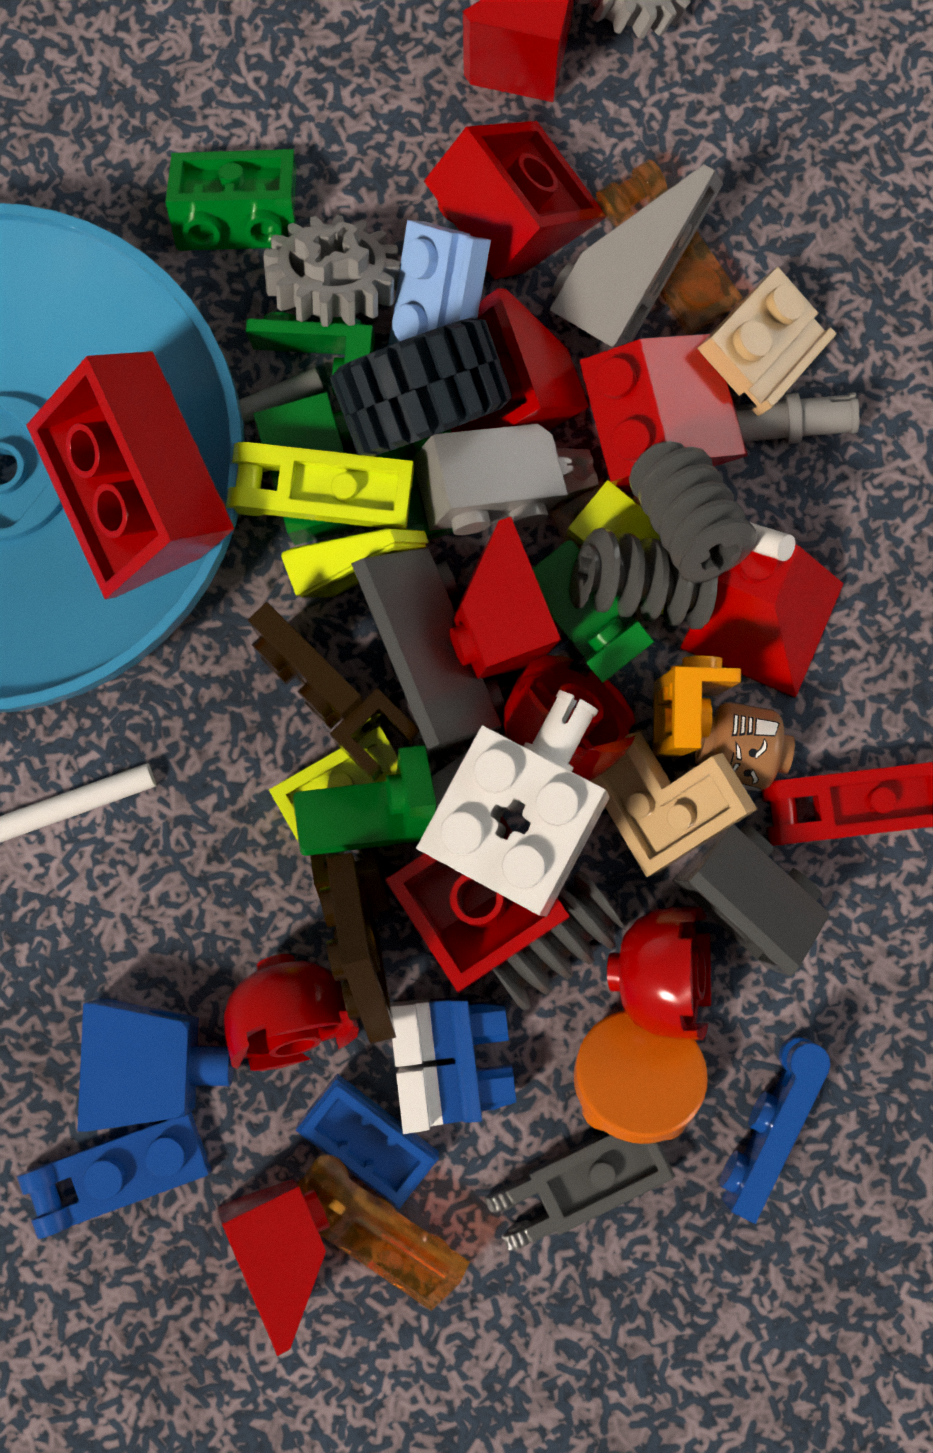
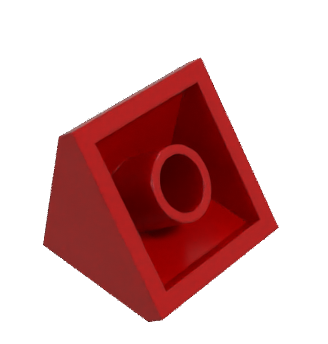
(516, 45)

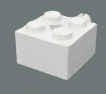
(500, 778)

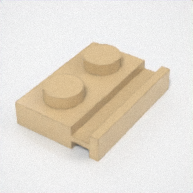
(766, 341)

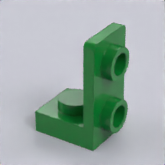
(285, 333)
(602, 638)
(369, 812)

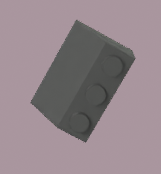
(414, 618)

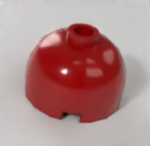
(535, 694)
(664, 972)
(284, 1013)

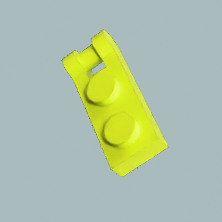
(322, 486)

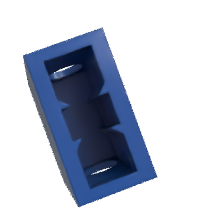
(142, 1065)

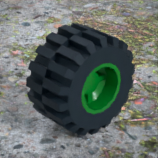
(421, 386)

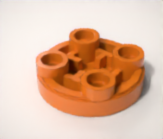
(638, 1082)

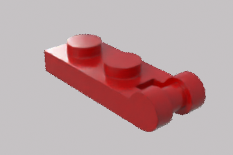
(852, 803)

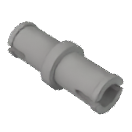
(800, 418)

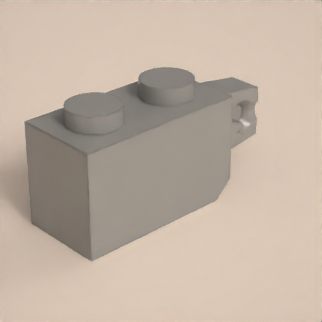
(498, 474)

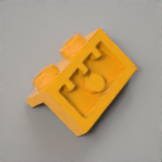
(678, 707)

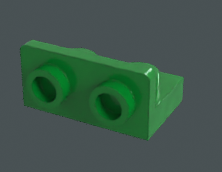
(230, 198)

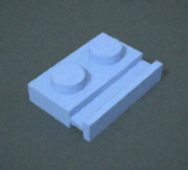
(437, 279)

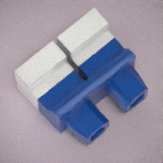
(449, 1088)

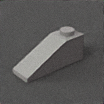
(627, 268)

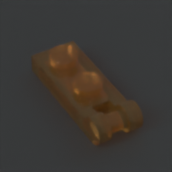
(698, 286)
(382, 1237)

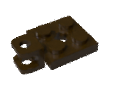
(326, 690)
(348, 898)

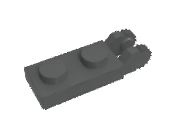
(581, 1186)

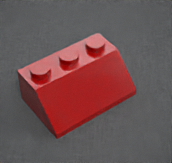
(128, 471)

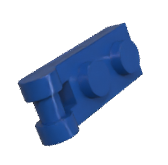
(776, 1124)
(116, 1173)

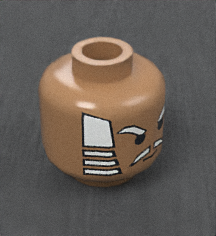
(751, 742)

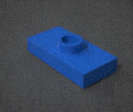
(367, 1141)

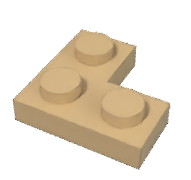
(666, 818)

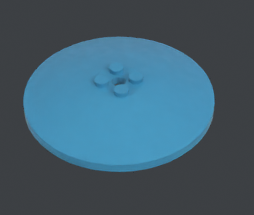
(63, 298)

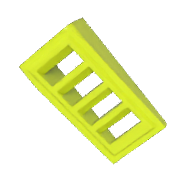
(326, 566)

